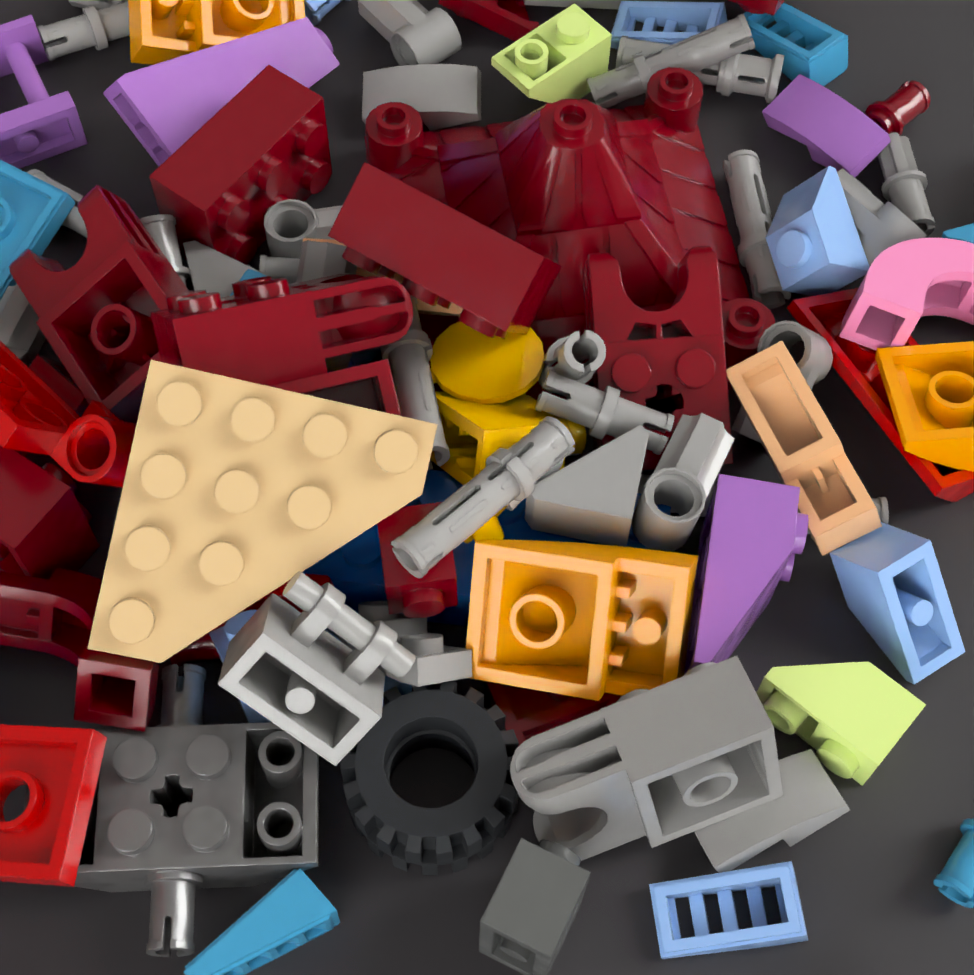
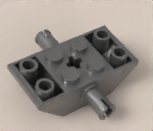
(245, 819)

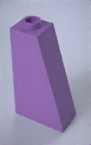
(178, 96)

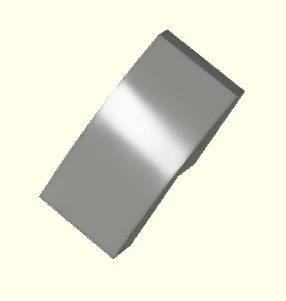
(439, 92)
(433, 660)
(807, 806)

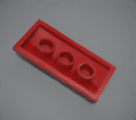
(861, 373)

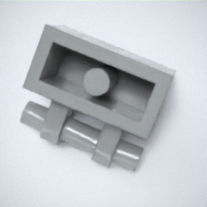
(307, 677)

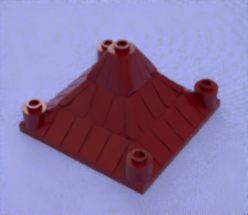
(581, 185)

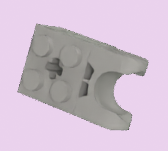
(652, 763)

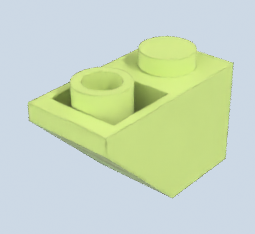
(557, 57)
(842, 711)

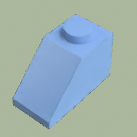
(816, 238)
(900, 599)

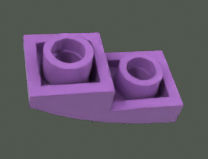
(827, 124)

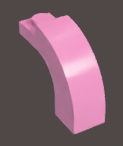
(907, 284)

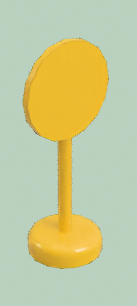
(486, 367)

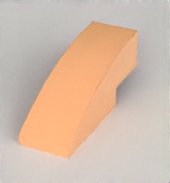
(804, 447)

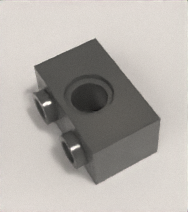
(533, 907)

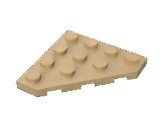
(238, 495)

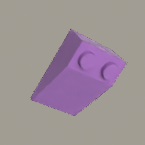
(742, 556)

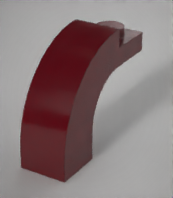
(58, 620)

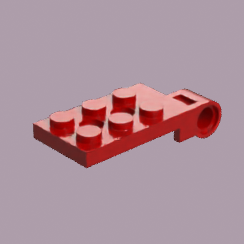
(40, 422)
(62, 779)

